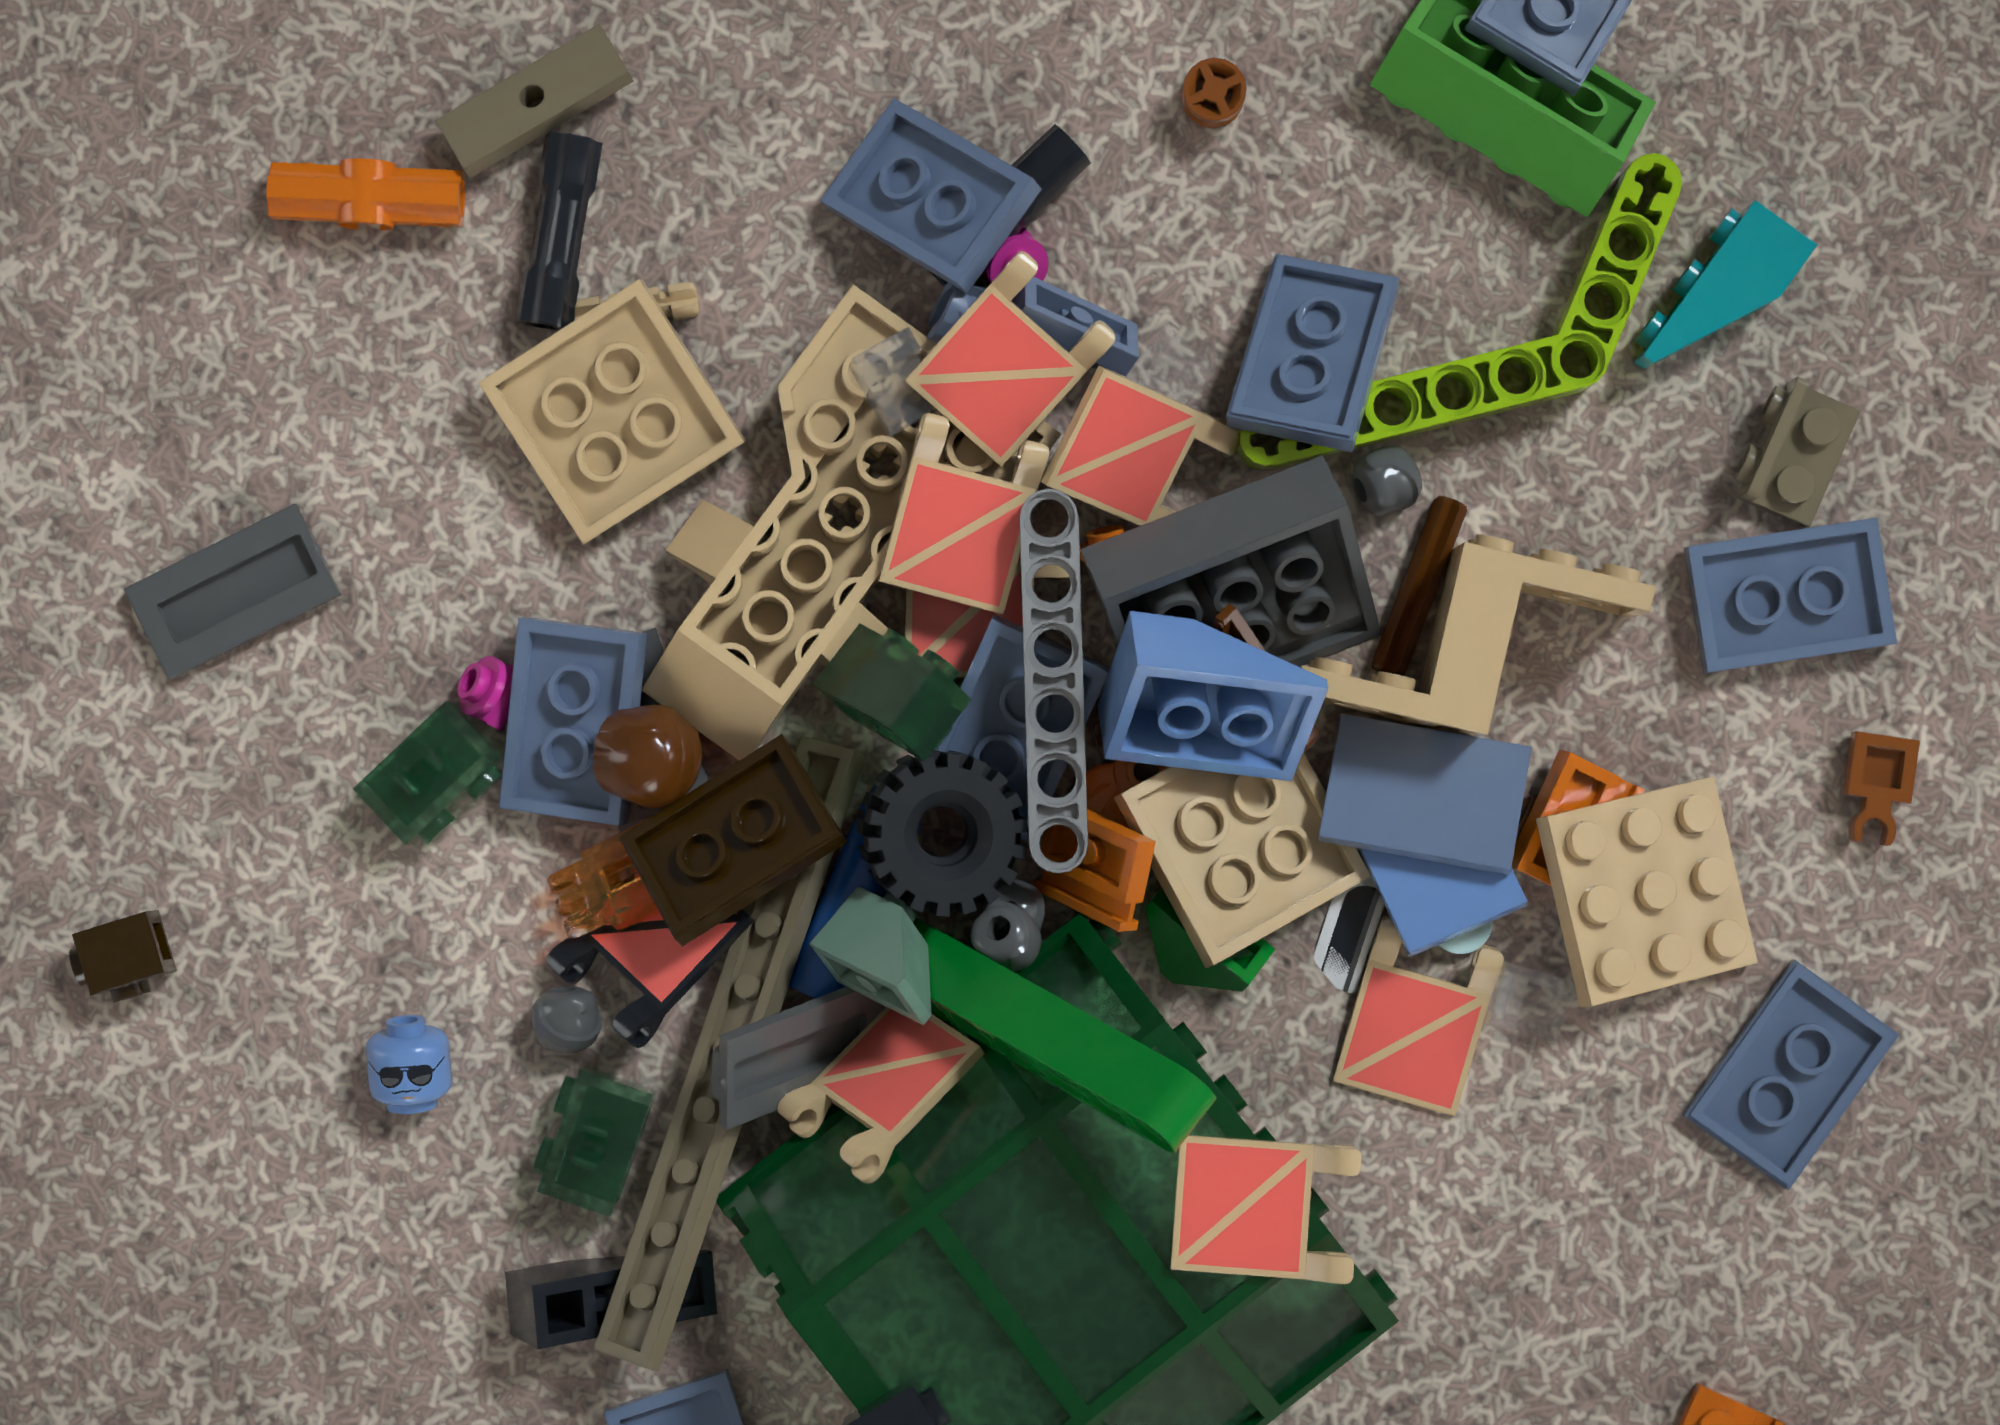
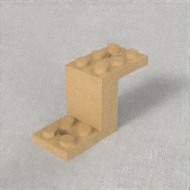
(1475, 631)

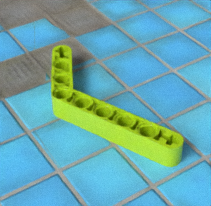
(1538, 357)

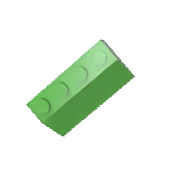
(1510, 112)

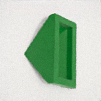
(1183, 965)

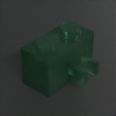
(894, 690)
(431, 775)
(595, 1140)

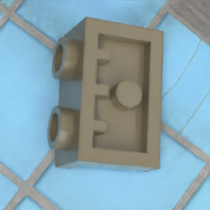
(1796, 452)

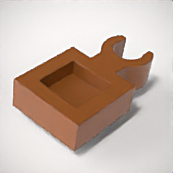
(1880, 772)

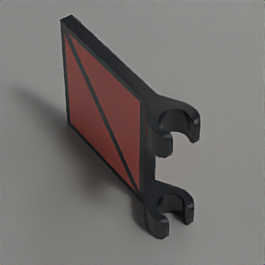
(651, 962)

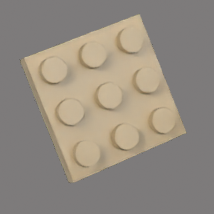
(612, 411)
(1239, 852)
(1646, 891)

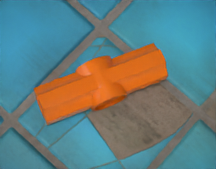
(366, 193)

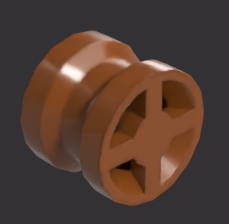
(1218, 77)

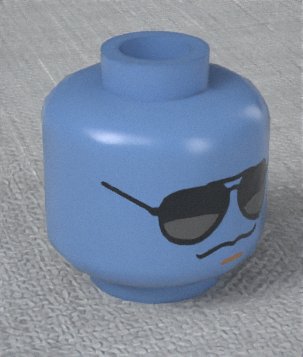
(408, 1065)

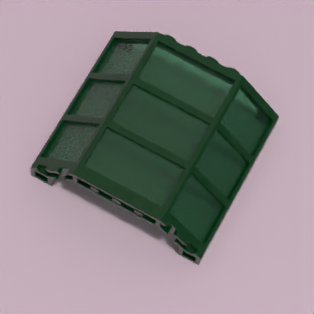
(1032, 1247)

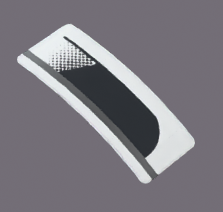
(1349, 934)

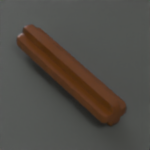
(1419, 586)

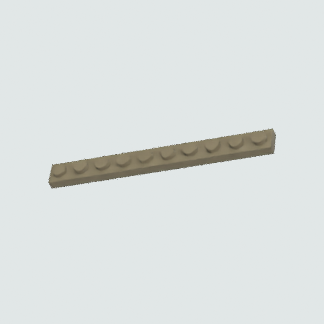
(696, 1145)

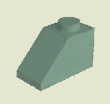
(878, 953)

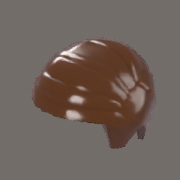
(647, 755)

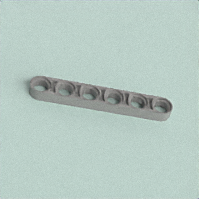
(1045, 681)

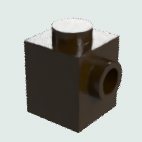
(122, 956)

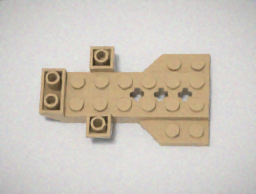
(792, 581)

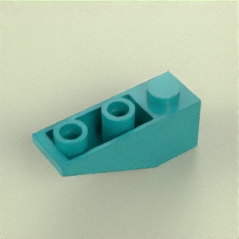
(1745, 272)

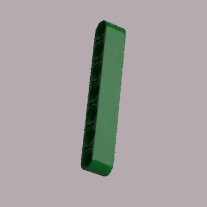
(1063, 1044)

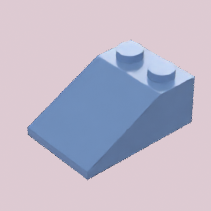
(1205, 701)

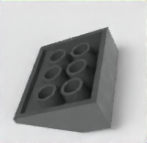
(1268, 548)

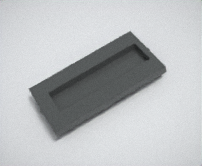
(232, 591)
(784, 1052)

